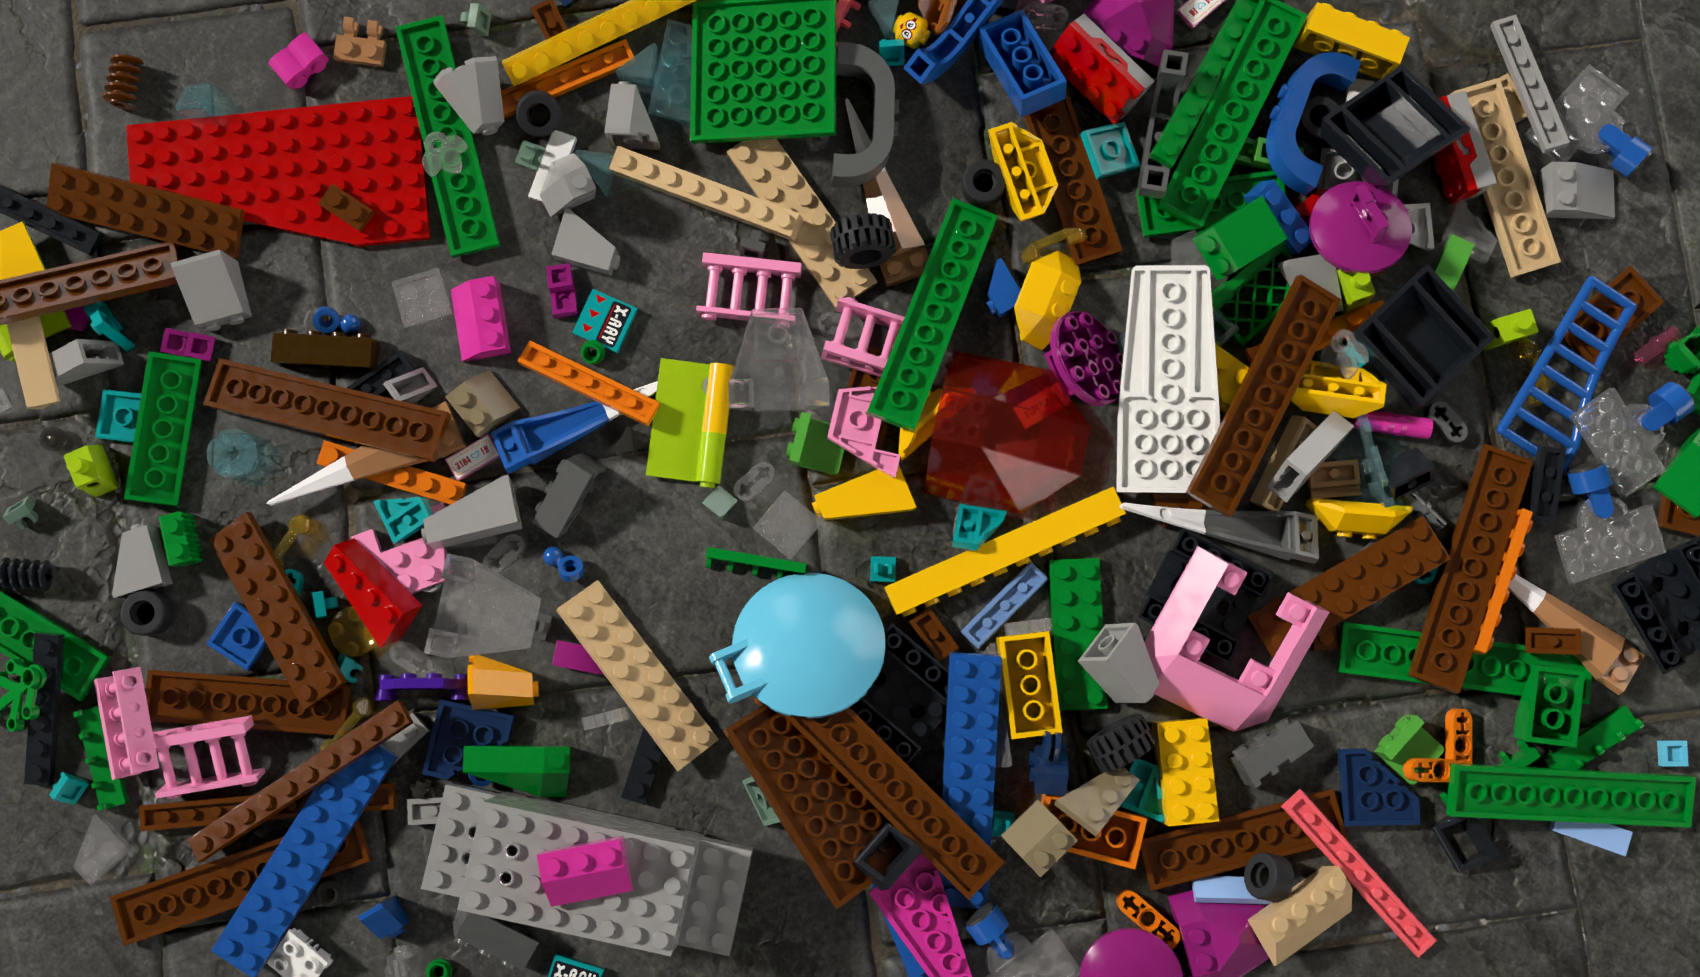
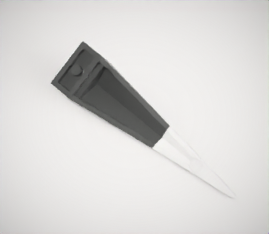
(1271, 532)

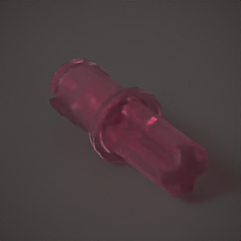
(1657, 345)

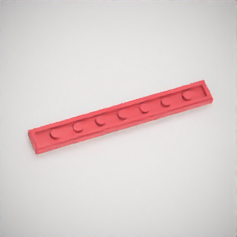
(1359, 873)

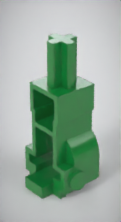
(1680, 357)

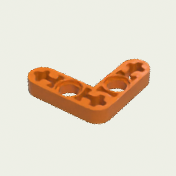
(1464, 756)
(1137, 900)

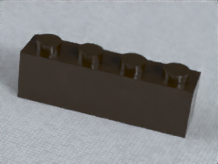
(324, 351)

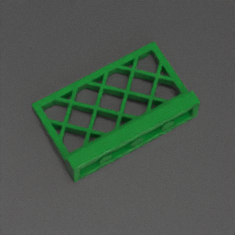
(1239, 279)

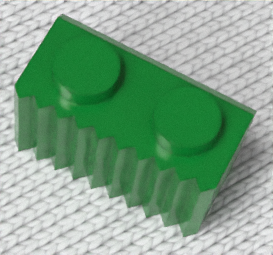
(180, 539)

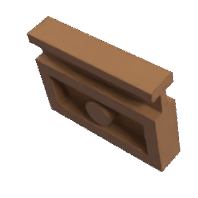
(1335, 480)

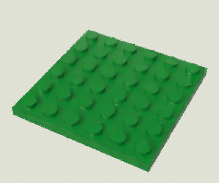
(763, 70)

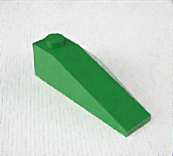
(530, 769)

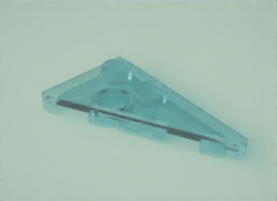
(1373, 464)

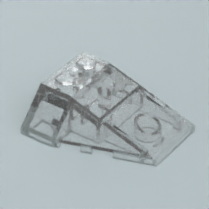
(778, 365)
(480, 612)

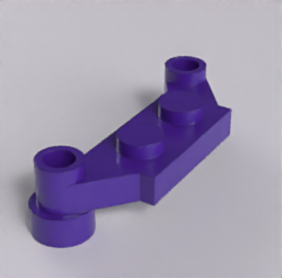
(390, 685)

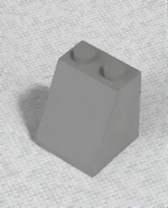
(212, 290)
(1121, 664)

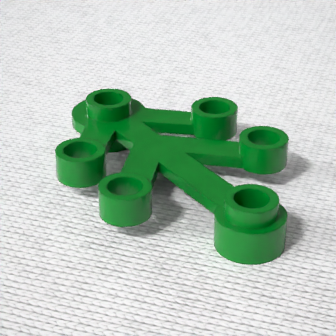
(31, 681)

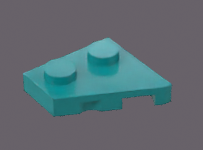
(105, 323)
(1147, 793)

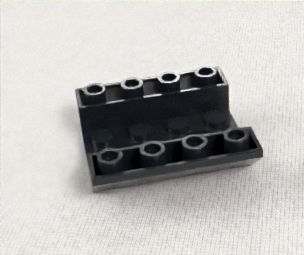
(1660, 612)
(1218, 628)
(910, 679)

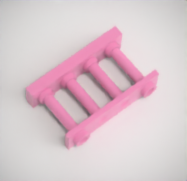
(741, 266)
(859, 358)
(126, 723)
(211, 733)

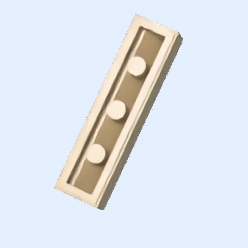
(33, 363)
(1294, 435)

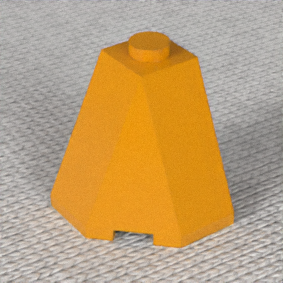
(499, 684)

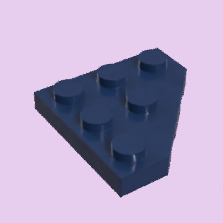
(461, 726)
(1372, 793)

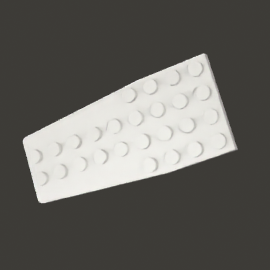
(1167, 379)

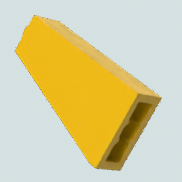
(865, 496)

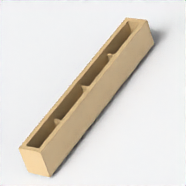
(706, 193)

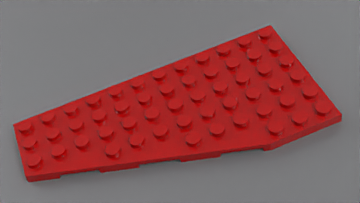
(287, 160)

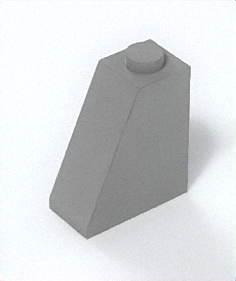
(584, 246)
(1314, 269)
(83, 359)
(140, 562)

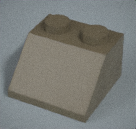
(483, 403)
(1039, 838)

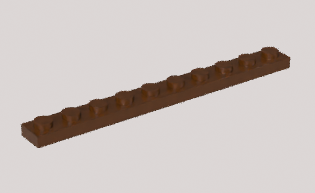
(300, 781)
(206, 811)

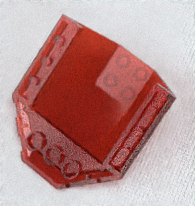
(1004, 435)

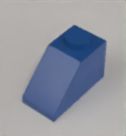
(1002, 291)
(385, 918)

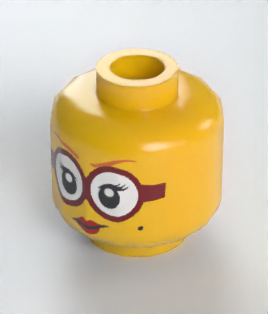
(911, 29)

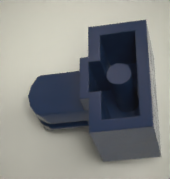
(1049, 766)

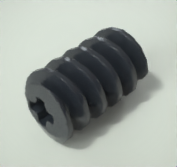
(25, 574)

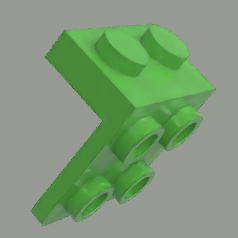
(812, 448)
(1407, 742)

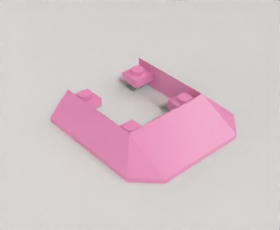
(1202, 689)

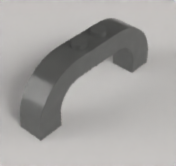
(867, 65)
(1169, 80)

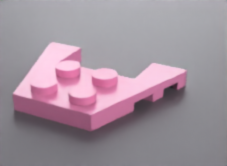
(858, 431)
(412, 563)

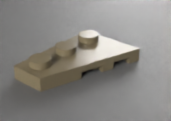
(1098, 799)

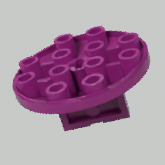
(1360, 227)
(1085, 358)
(1130, 954)

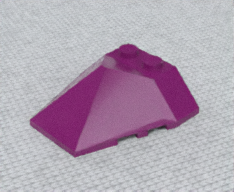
(1136, 26)
(1217, 936)

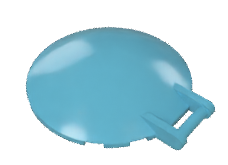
(804, 646)

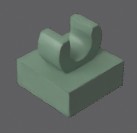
(477, 19)
(530, 156)
(20, 510)

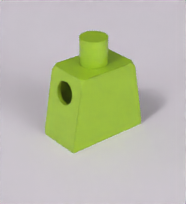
(1355, 290)
(1512, 328)
(90, 466)

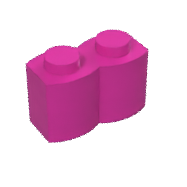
(298, 61)

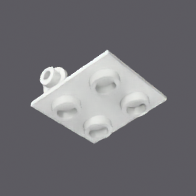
(297, 958)

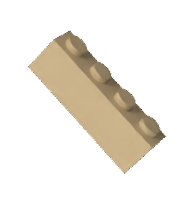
(1304, 914)

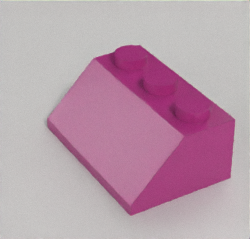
(480, 319)
(585, 871)

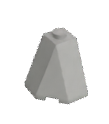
(474, 93)
(628, 120)
(567, 185)

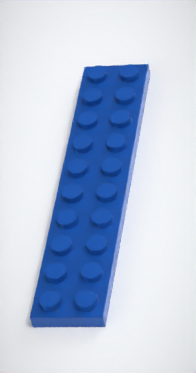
(971, 752)
(300, 862)

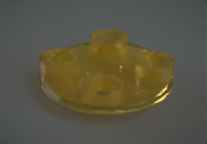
(350, 633)

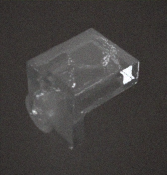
(396, 962)

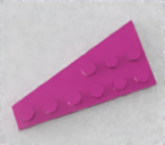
(924, 919)

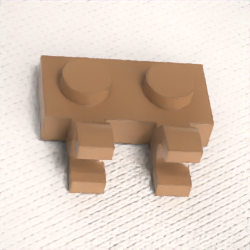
(360, 50)

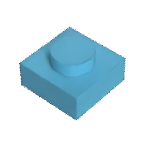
(1672, 753)

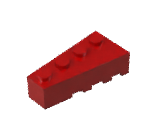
(372, 591)

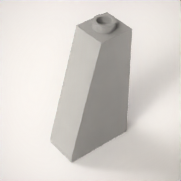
(1309, 456)
(476, 516)

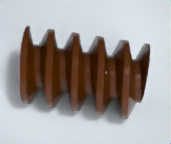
(121, 80)

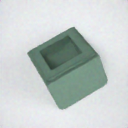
(720, 502)

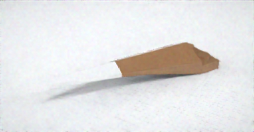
(884, 199)
(370, 461)
(1602, 650)

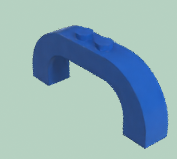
(936, 59)
(1281, 146)

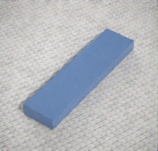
(1004, 605)

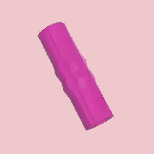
(1398, 424)

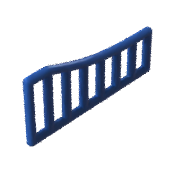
(1542, 367)

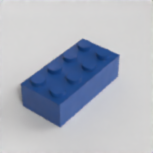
(1022, 63)

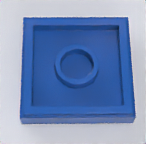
(238, 637)

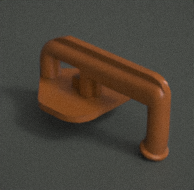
(939, 13)

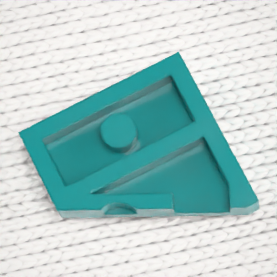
(403, 516)
(975, 526)

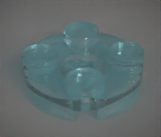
(243, 464)

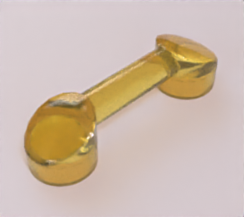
(1073, 235)
(1529, 349)
(298, 525)
(361, 708)

